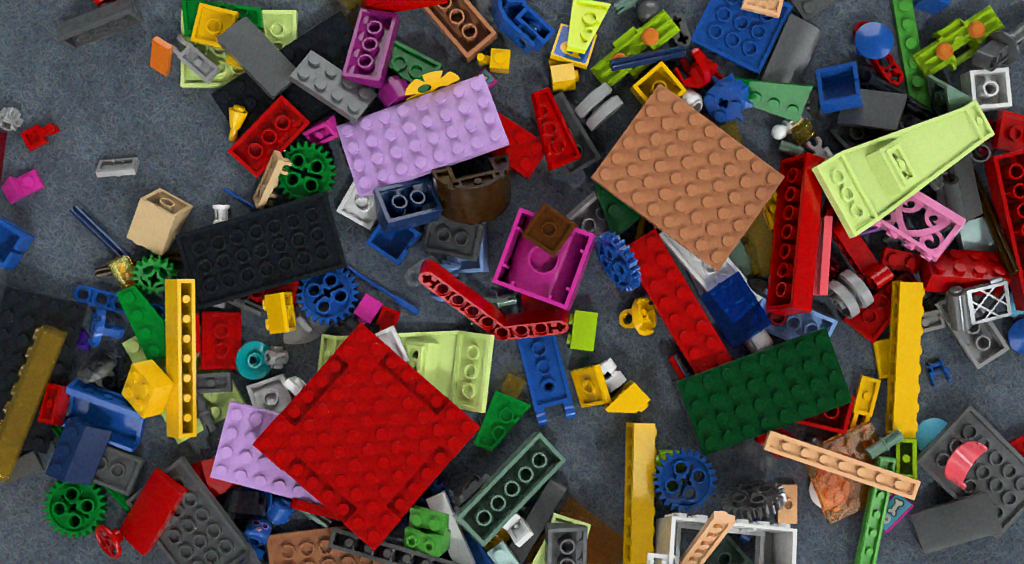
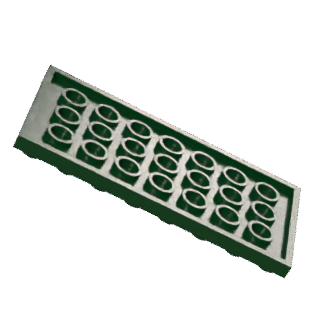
(764, 391)

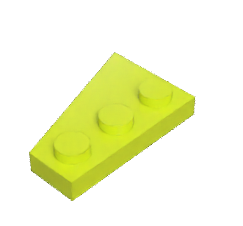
(584, 22)

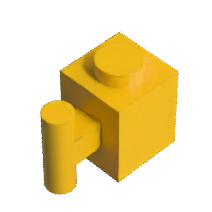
(498, 61)
(562, 76)

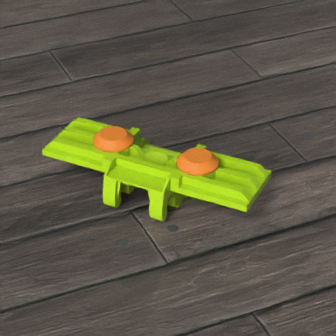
(954, 36)
(633, 42)

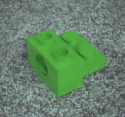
(427, 531)

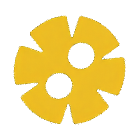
(433, 79)

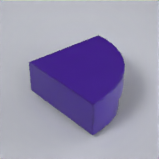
(83, 341)

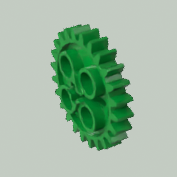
(310, 156)
(65, 520)

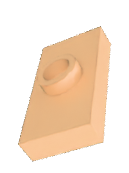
(765, 7)
(788, 514)

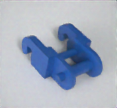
(931, 373)

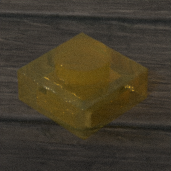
(802, 131)
(513, 385)

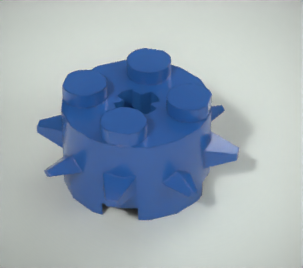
(727, 99)

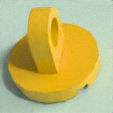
(642, 317)

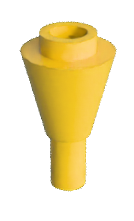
(236, 118)

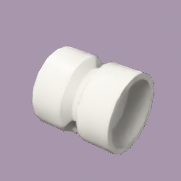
(615, 378)

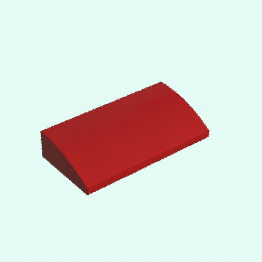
(270, 132)
(152, 511)

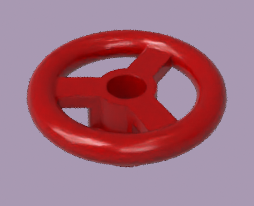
(109, 540)

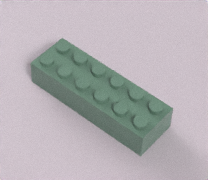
(509, 488)

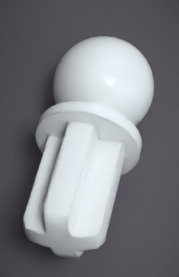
(780, 131)

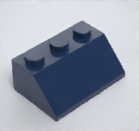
(406, 205)
(79, 451)

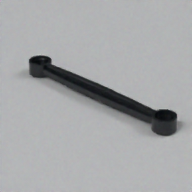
(913, 106)

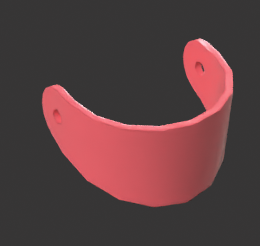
(961, 461)

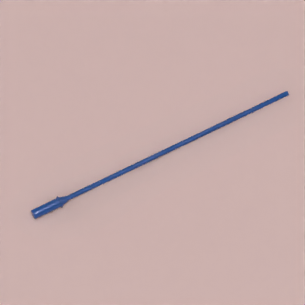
(398, 299)

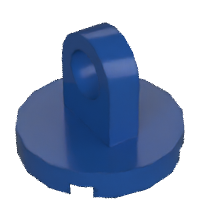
(99, 327)

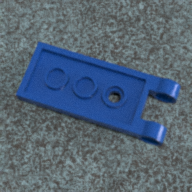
(544, 365)

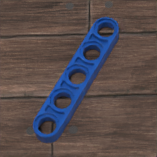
(110, 304)

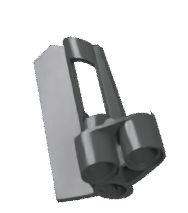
(959, 193)

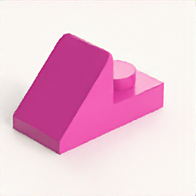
(22, 186)

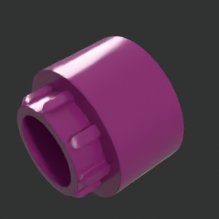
(393, 91)

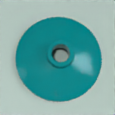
(258, 368)

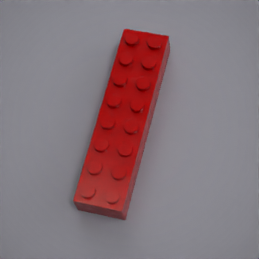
(1006, 189)
(795, 237)
(677, 304)

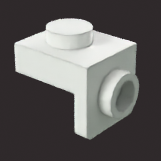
(518, 530)

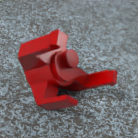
(699, 74)

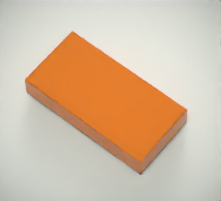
(161, 56)

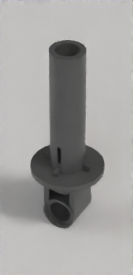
(1000, 48)

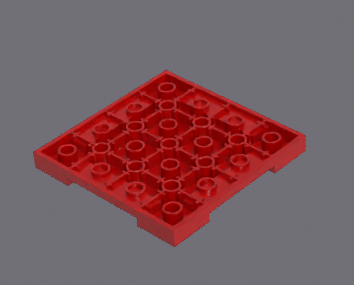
(366, 436)

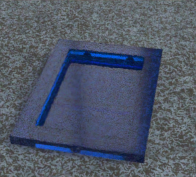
(735, 310)

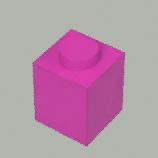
(368, 309)

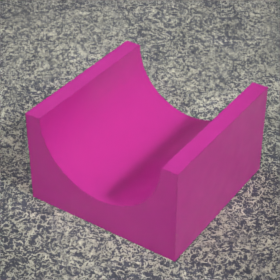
(539, 274)

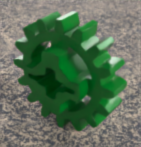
(145, 269)

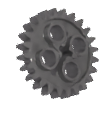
(754, 500)

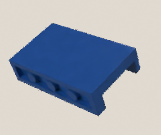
(107, 410)

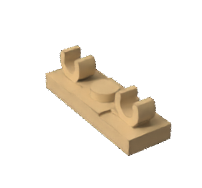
(270, 180)

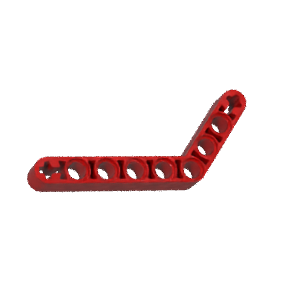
(487, 315)

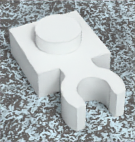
(818, 150)

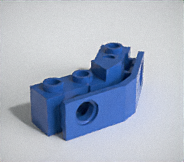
(521, 22)

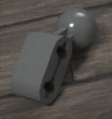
(651, 8)

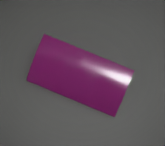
(371, 47)

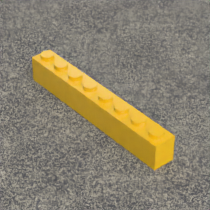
(181, 357)
(904, 357)
(639, 492)

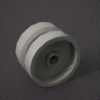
(597, 105)
(849, 294)

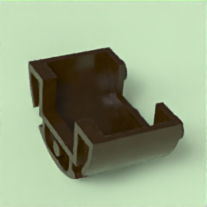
(477, 196)

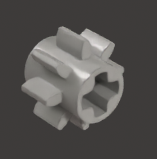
(10, 119)
(276, 357)

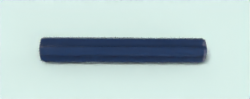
(647, 58)
(98, 231)

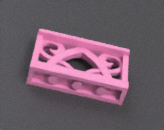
(945, 218)

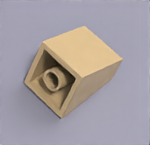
(158, 221)

